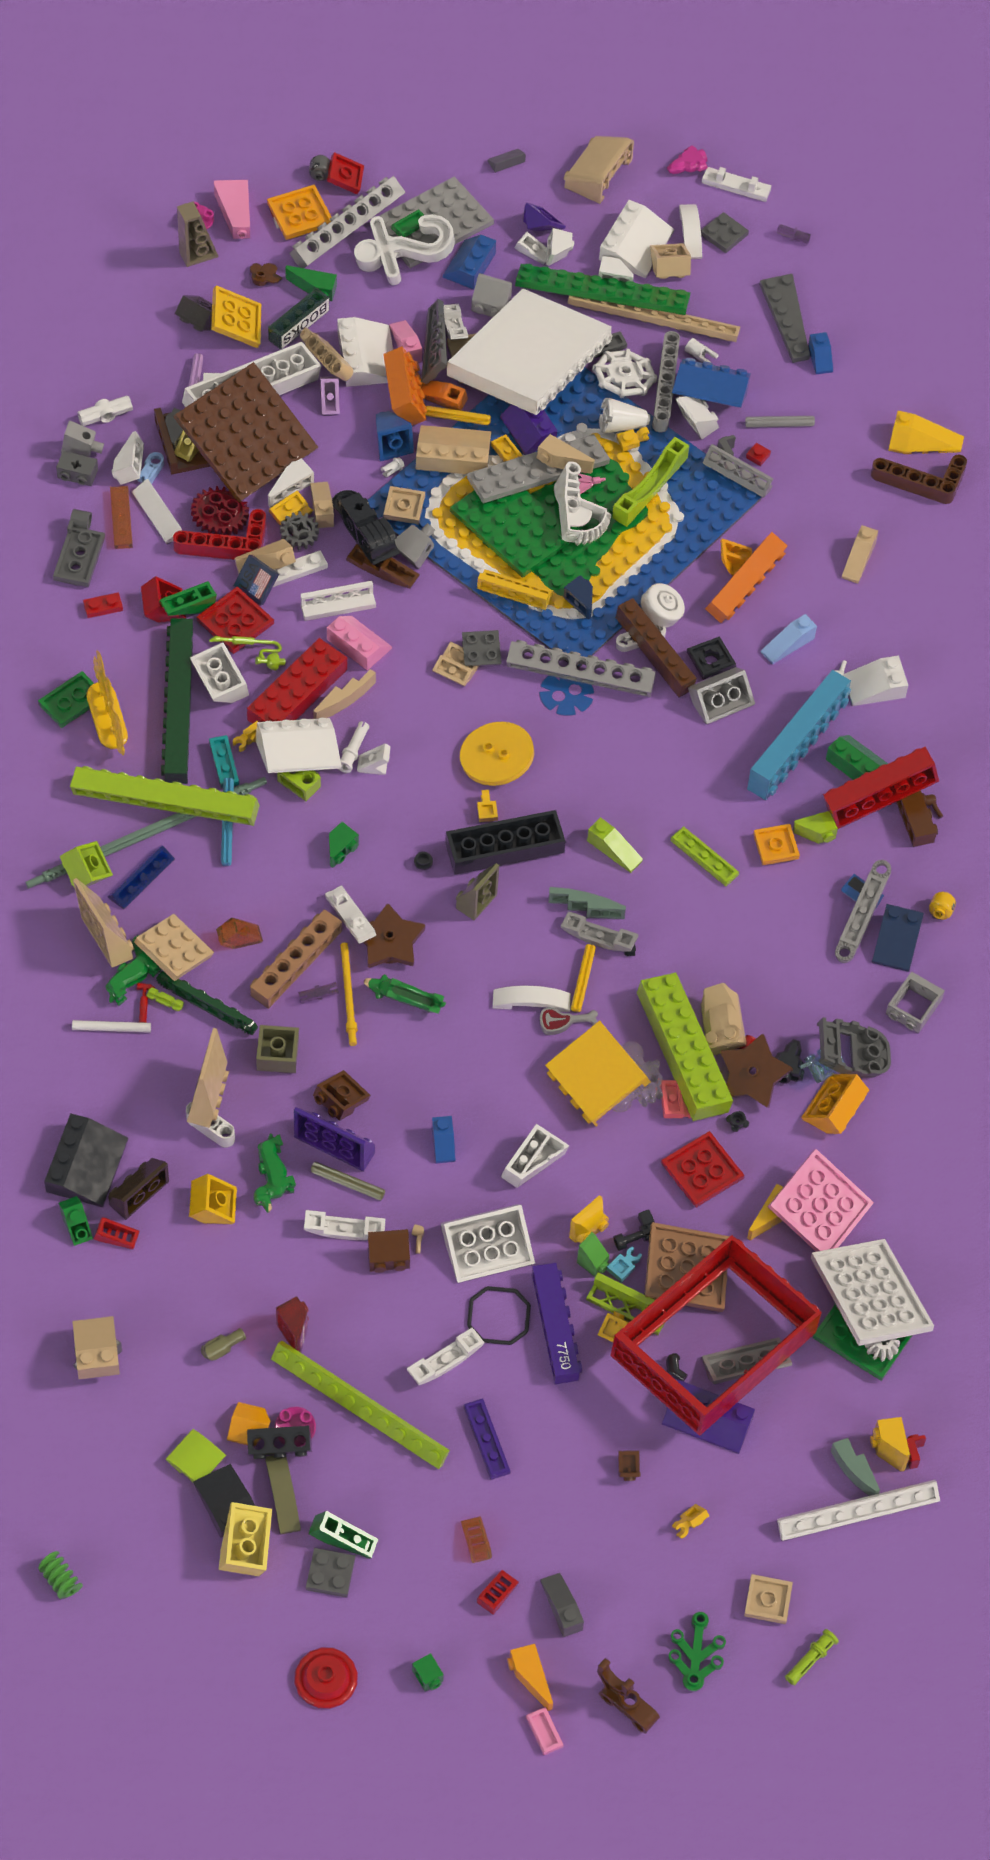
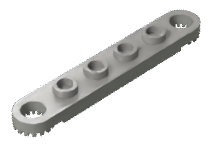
(863, 911)

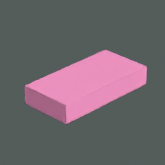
(544, 1731)

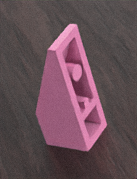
(407, 338)

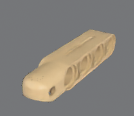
(326, 355)

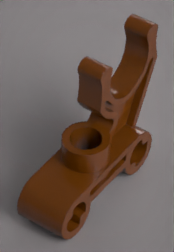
(617, 1691)

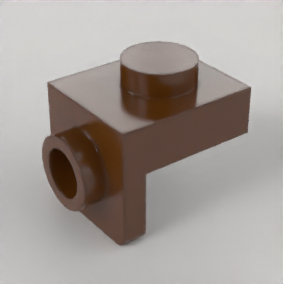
(629, 1465)

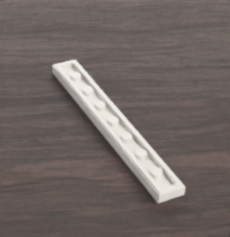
(858, 1510)

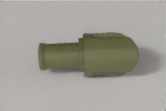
(222, 1344)

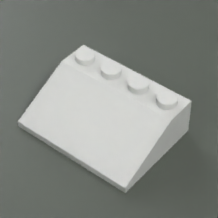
(632, 237)
(363, 348)
(298, 745)
(488, 1243)

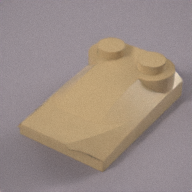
(722, 1019)

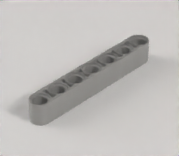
(666, 381)

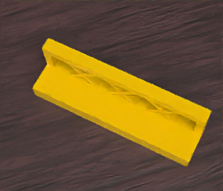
(514, 589)

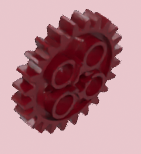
(219, 511)

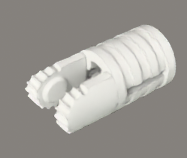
(698, 350)

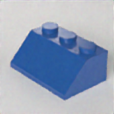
(471, 260)

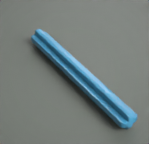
(227, 827)

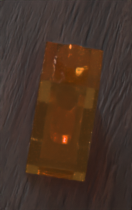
(238, 933)

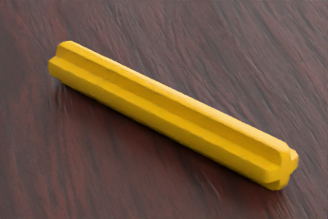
(458, 415)
(583, 978)

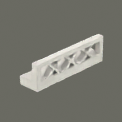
(338, 602)

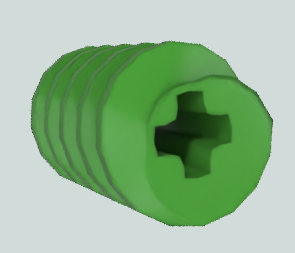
(58, 1576)

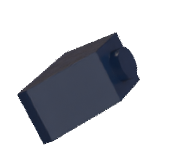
(579, 595)

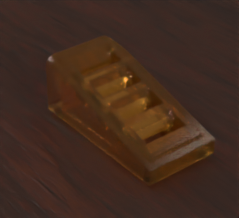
(481, 1551)

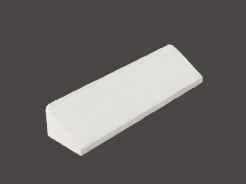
(156, 510)

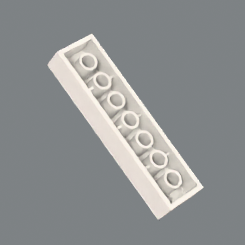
(283, 369)

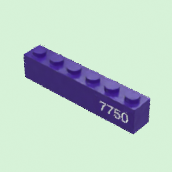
(555, 1323)

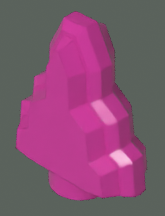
(689, 161)

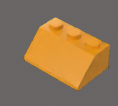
(836, 1103)

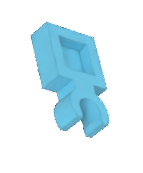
(623, 1266)

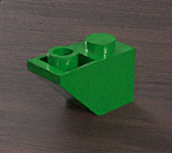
(342, 842)
(75, 1220)

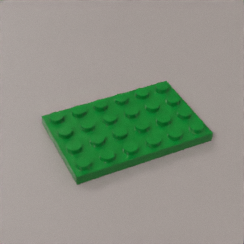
(514, 528)

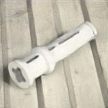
(350, 753)

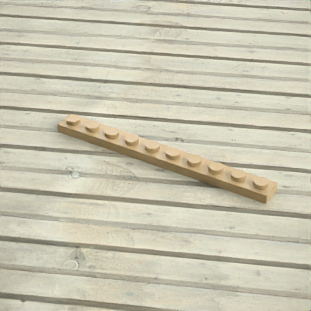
(680, 322)

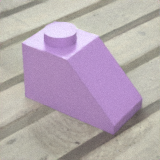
(329, 395)

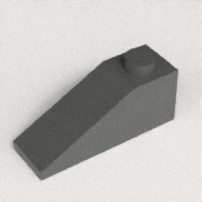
(563, 1605)

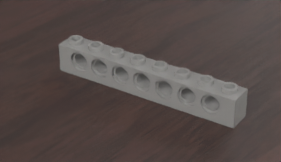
(392, 191)
(588, 676)

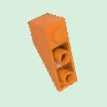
(445, 394)

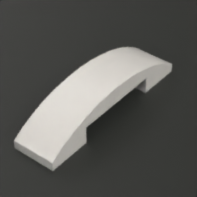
(691, 229)
(453, 322)
(531, 996)
(340, 1227)
(447, 1358)

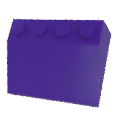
(332, 1139)

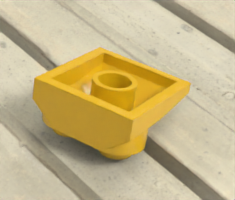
(588, 1220)

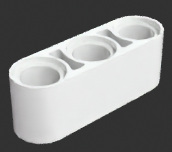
(216, 1131)

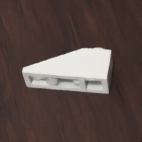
(129, 460)
(294, 477)

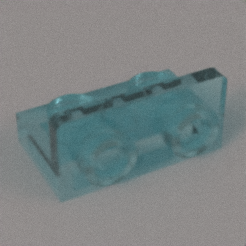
(819, 1071)

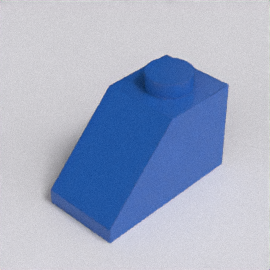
(820, 353)
(443, 1139)

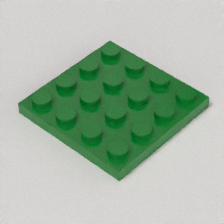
(837, 1336)

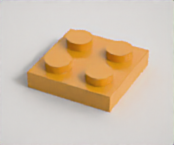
(776, 844)

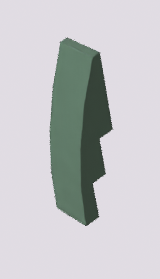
(594, 905)

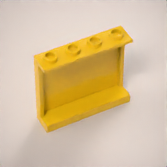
(596, 1073)

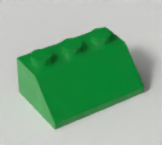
(852, 757)

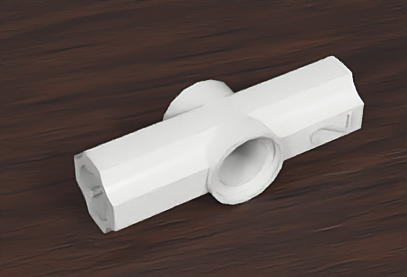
(105, 410)

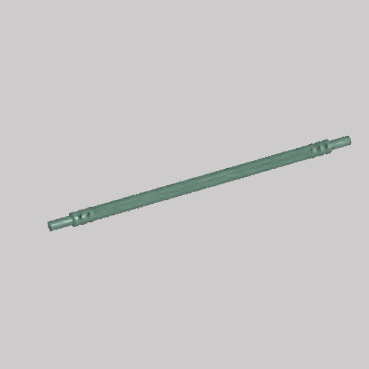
(139, 835)

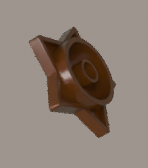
(393, 939)
(768, 1071)

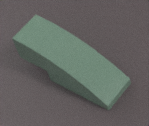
(855, 1467)

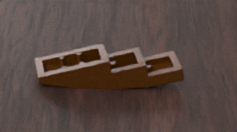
(388, 570)

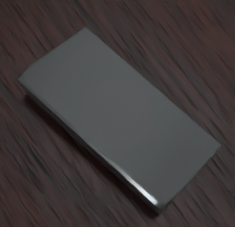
(507, 160)

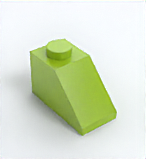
(817, 827)

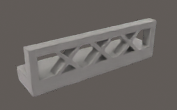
(737, 471)

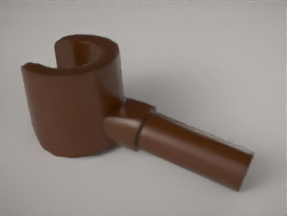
(931, 800)

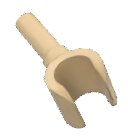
(418, 1231)

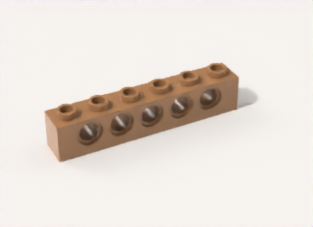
(269, 994)

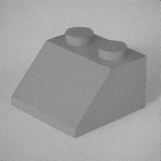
(490, 295)

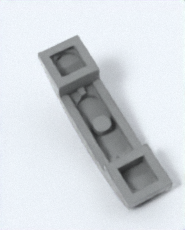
(598, 935)

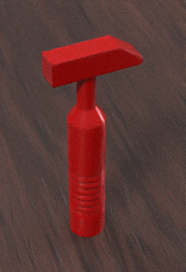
(143, 1001)

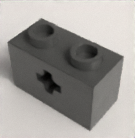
(77, 468)

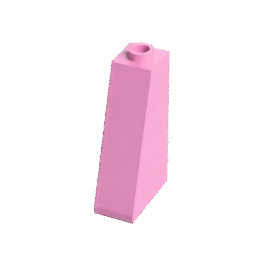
(234, 205)

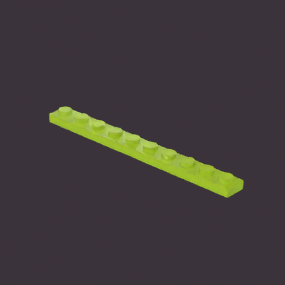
(360, 1404)

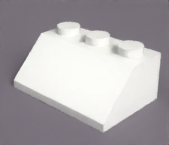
(220, 674)

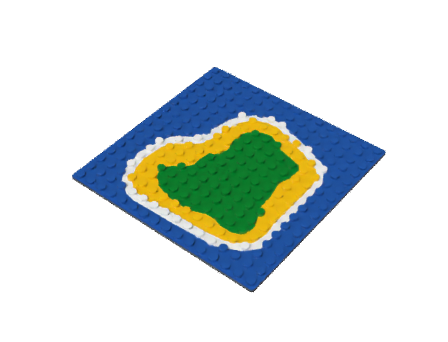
(621, 564)

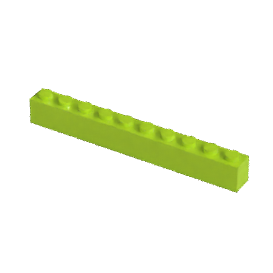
(165, 795)

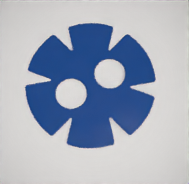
(566, 706)

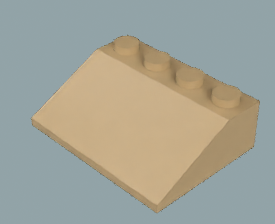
(452, 449)
(103, 926)
(209, 1084)

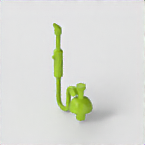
(272, 660)

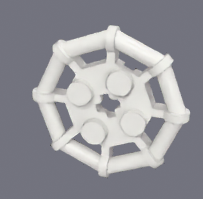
(620, 362)

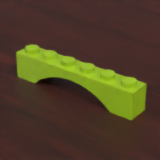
(634, 501)

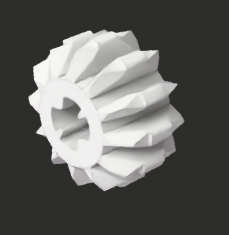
(887, 1350)

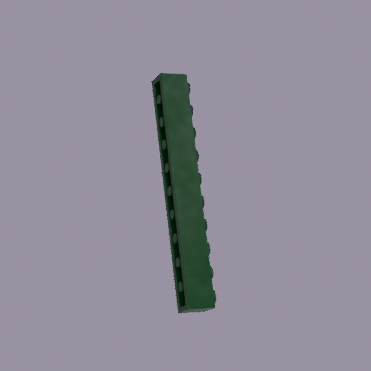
(178, 700)

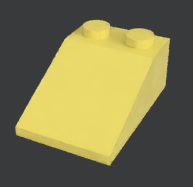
(246, 1540)

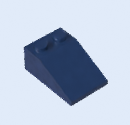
(897, 937)

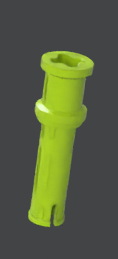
(817, 1650)

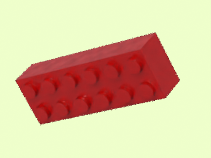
(299, 684)
(881, 787)

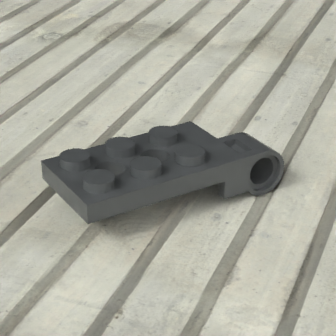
(79, 539)

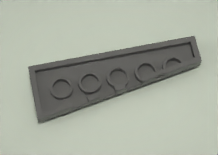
(785, 309)
(435, 343)

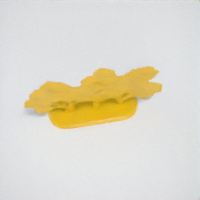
(106, 710)

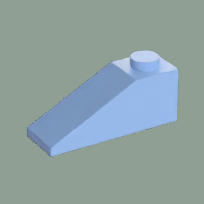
(790, 639)

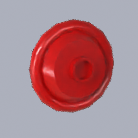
(326, 1678)

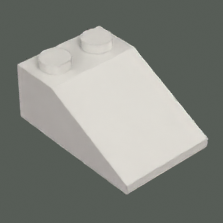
(877, 681)

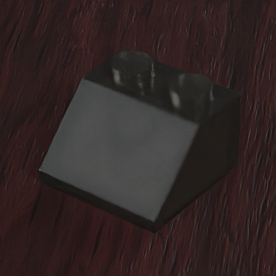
(195, 311)

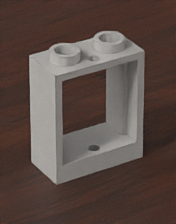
(921, 987)

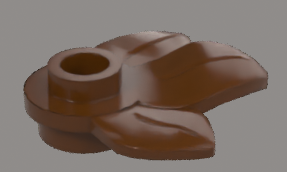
(264, 274)

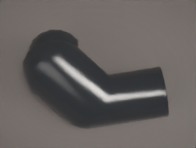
(673, 1367)

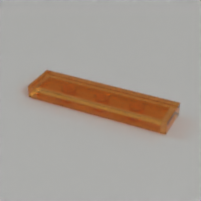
(121, 517)

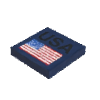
(256, 579)

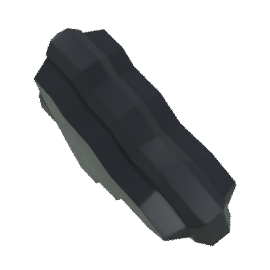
(791, 1057)

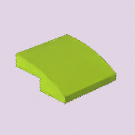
(195, 1456)

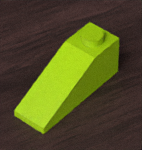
(613, 844)

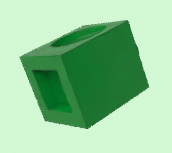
(428, 1672)

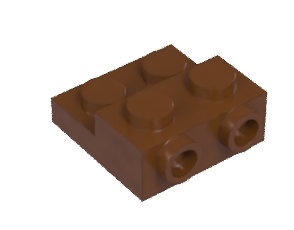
(340, 1095)

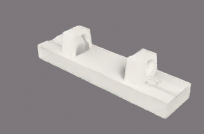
(736, 184)
(350, 914)

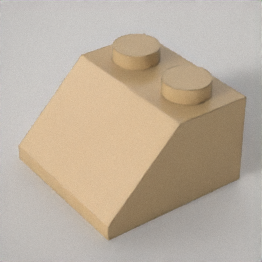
(670, 260)

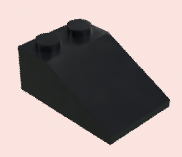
(217, 1493)

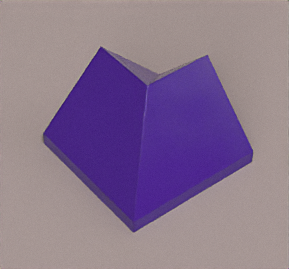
(540, 219)

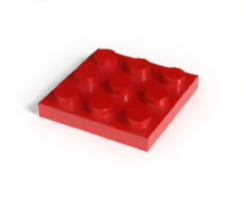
(235, 616)
(702, 1169)

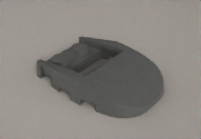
(868, 1048)

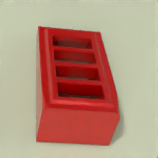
(114, 1240)
(492, 1607)

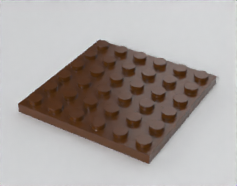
(245, 432)

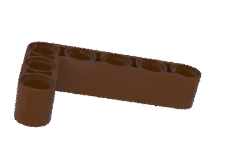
(920, 482)

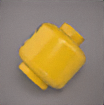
(942, 905)

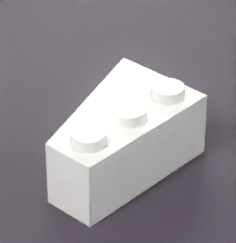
(533, 1156)

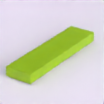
(704, 856)

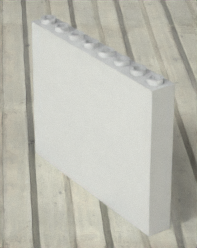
(529, 351)

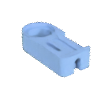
(150, 469)

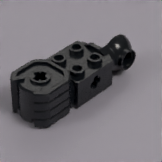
(370, 534)

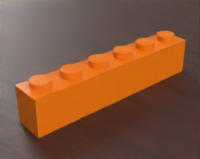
(746, 577)

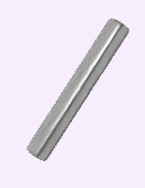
(779, 421)

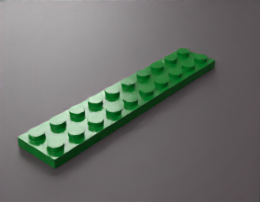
(603, 289)

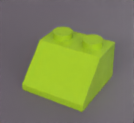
(86, 864)

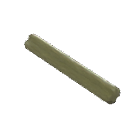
(347, 1180)

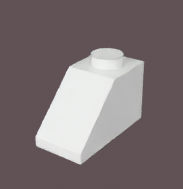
(558, 245)
(614, 268)

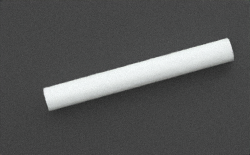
(111, 1026)

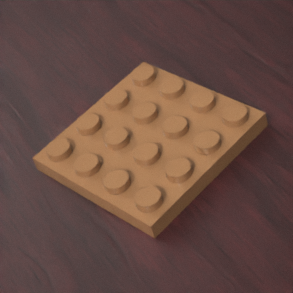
(673, 1254)

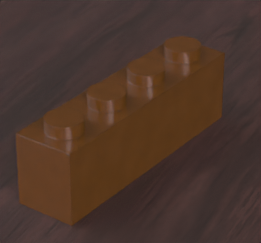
(917, 819)

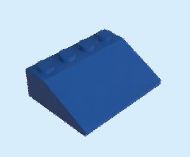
(711, 382)

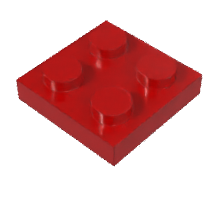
(345, 173)

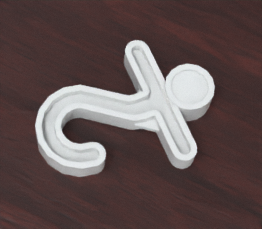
(385, 249)

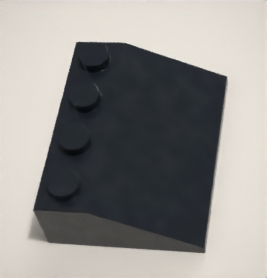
(85, 1161)

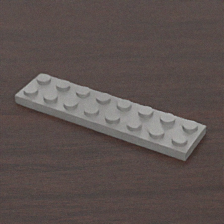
(528, 471)

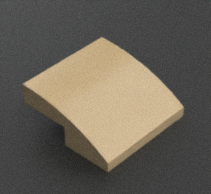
(452, 665)

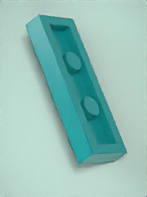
(223, 759)

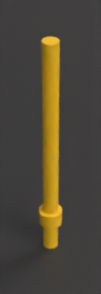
(351, 1025)

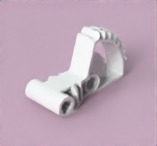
(577, 511)

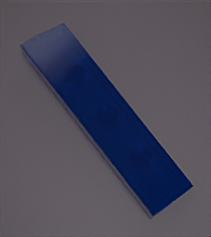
(141, 877)

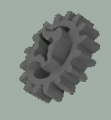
(302, 537)

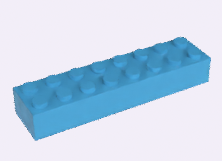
(799, 735)

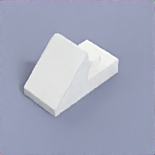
(374, 760)

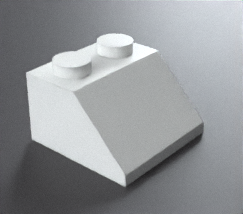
(698, 415)

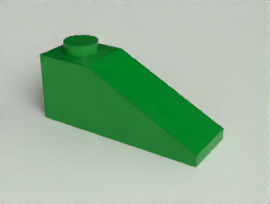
(311, 279)
(190, 600)
(342, 1534)

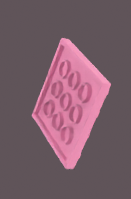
(820, 1203)

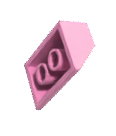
(357, 641)

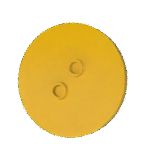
(497, 753)

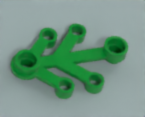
(695, 1655)

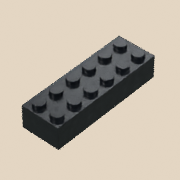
(505, 842)

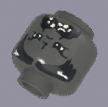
(319, 167)

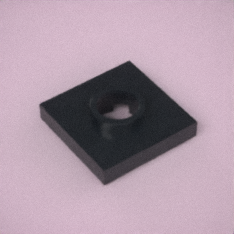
(715, 648)

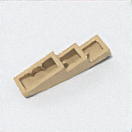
(342, 698)

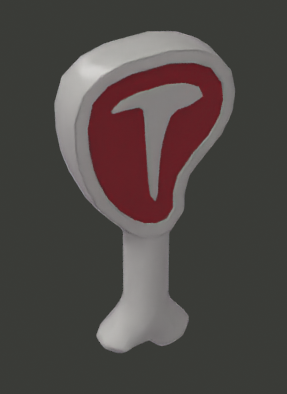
(555, 1022)

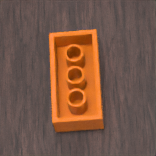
(405, 386)

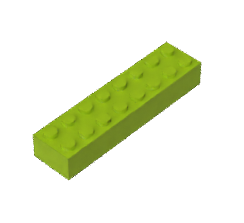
(684, 1046)

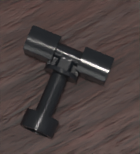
(645, 1219)

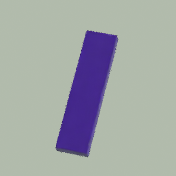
(486, 1439)

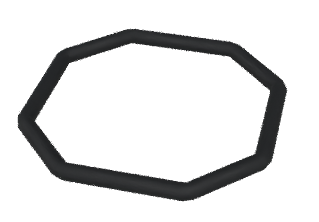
(503, 1290)

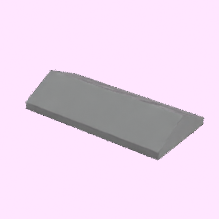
(731, 1363)

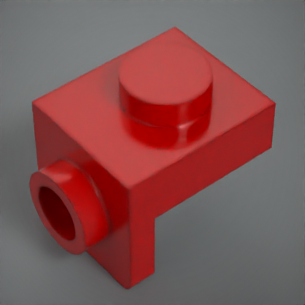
(914, 1442)

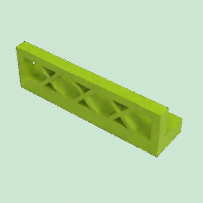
(621, 1292)

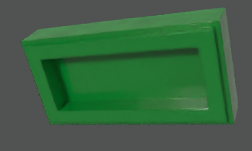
(408, 224)

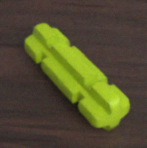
(165, 999)

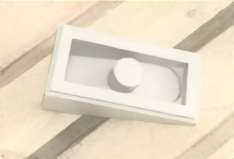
(532, 248)

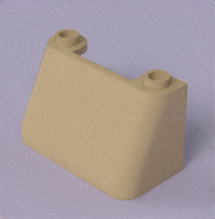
(598, 165)

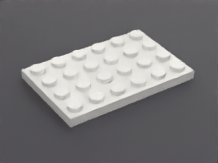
(872, 1292)

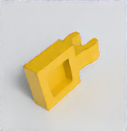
(630, 439)
(247, 737)
(487, 809)
(691, 1518)

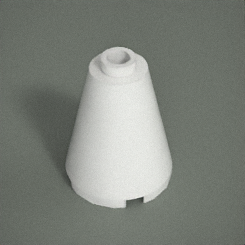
(621, 416)

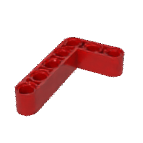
(222, 545)

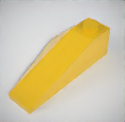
(918, 434)

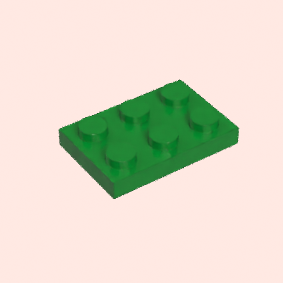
(67, 700)

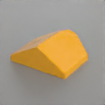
(734, 555)
(244, 1418)

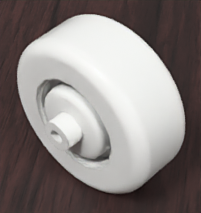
(662, 605)

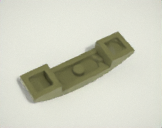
(283, 1494)

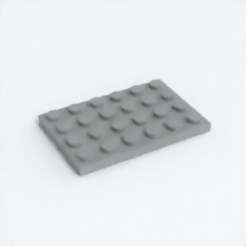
(446, 200)

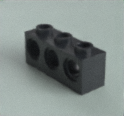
(269, 1436)

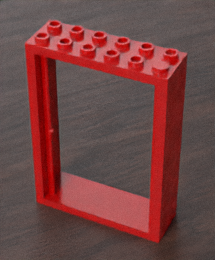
(758, 1276)

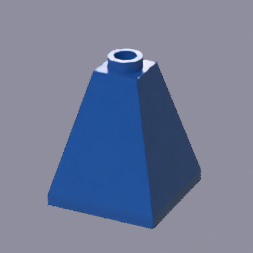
(393, 436)

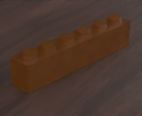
(655, 647)

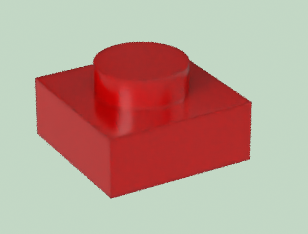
(758, 454)

